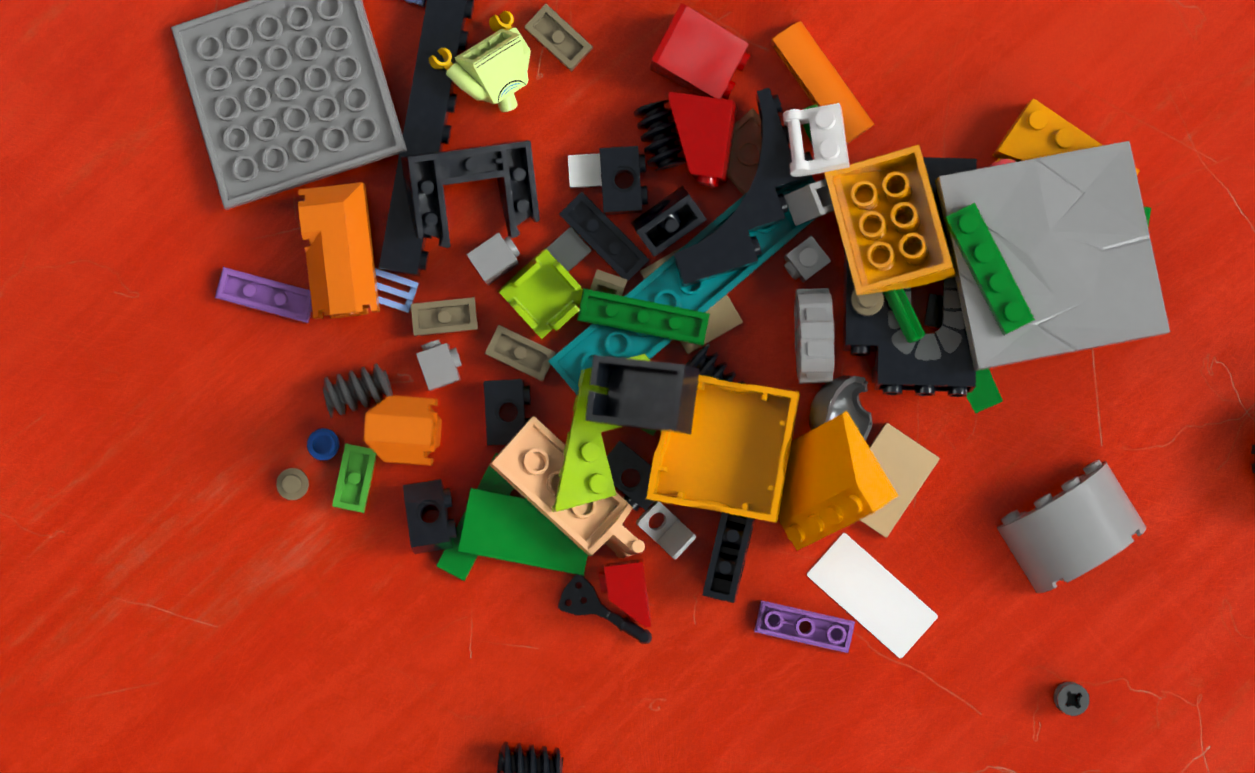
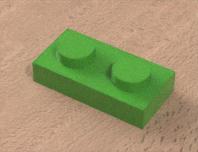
(354, 478)

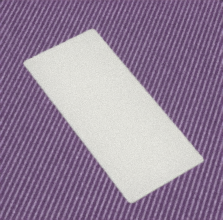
(872, 595)

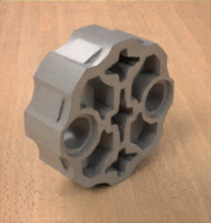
(814, 335)

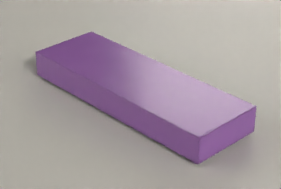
(264, 295)

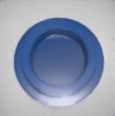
(323, 444)

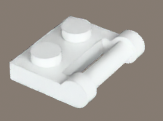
(827, 139)

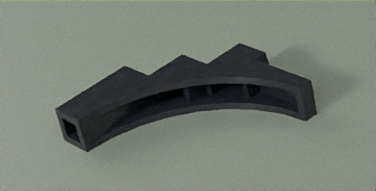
(731, 245)

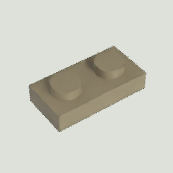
(558, 37)
(444, 316)
(520, 353)

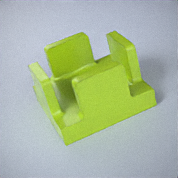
(543, 294)

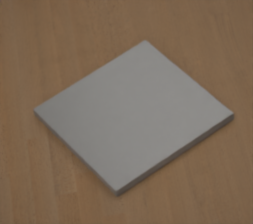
(287, 94)

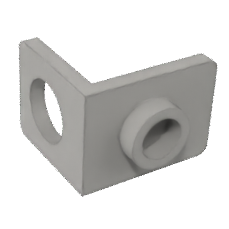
(671, 535)

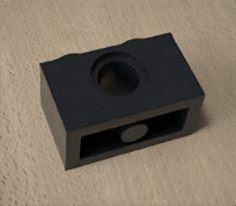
(619, 160)
(668, 221)
(496, 395)
(624, 458)
(420, 499)

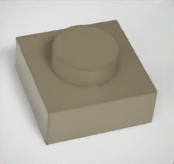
(608, 283)

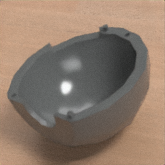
(839, 397)

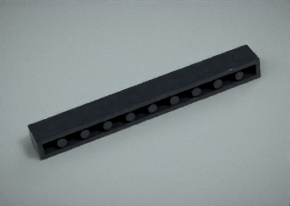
(425, 126)

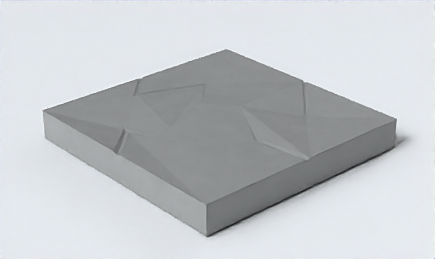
(1074, 247)

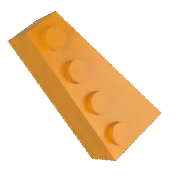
(1040, 134)

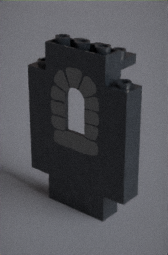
(937, 360)

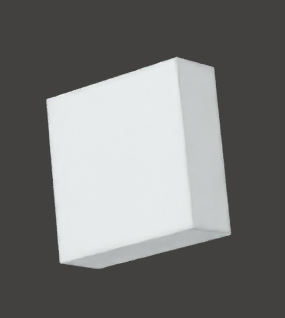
(584, 170)

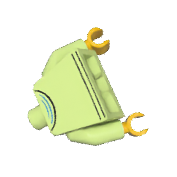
(492, 67)

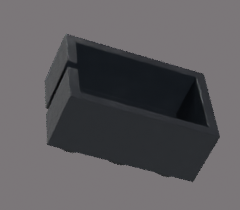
(643, 394)

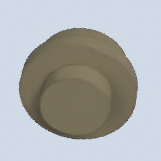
(867, 304)
(292, 484)

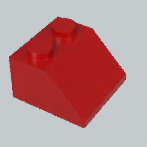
(627, 588)

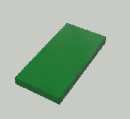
(516, 532)

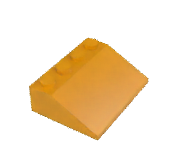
(890, 222)
(830, 482)

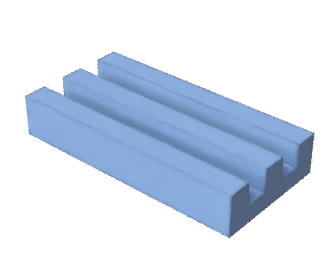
(409, 296)

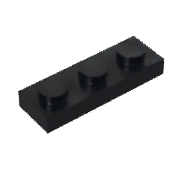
(604, 237)

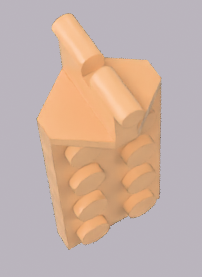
(533, 467)

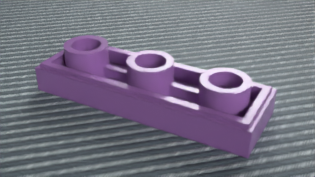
(824, 629)

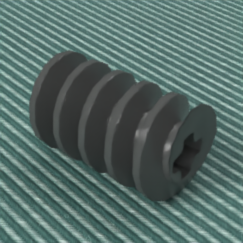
(356, 390)

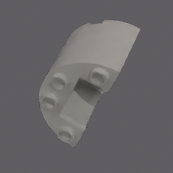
(1073, 529)

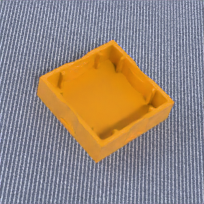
(734, 452)

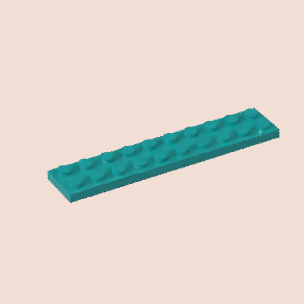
(666, 288)

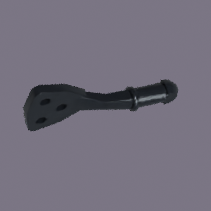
(594, 606)

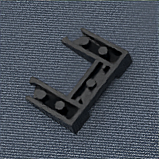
(506, 161)

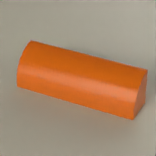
(819, 77)

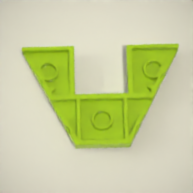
(585, 466)

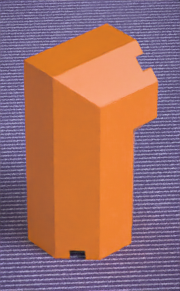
(340, 250)
(404, 429)

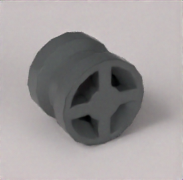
(1066, 694)

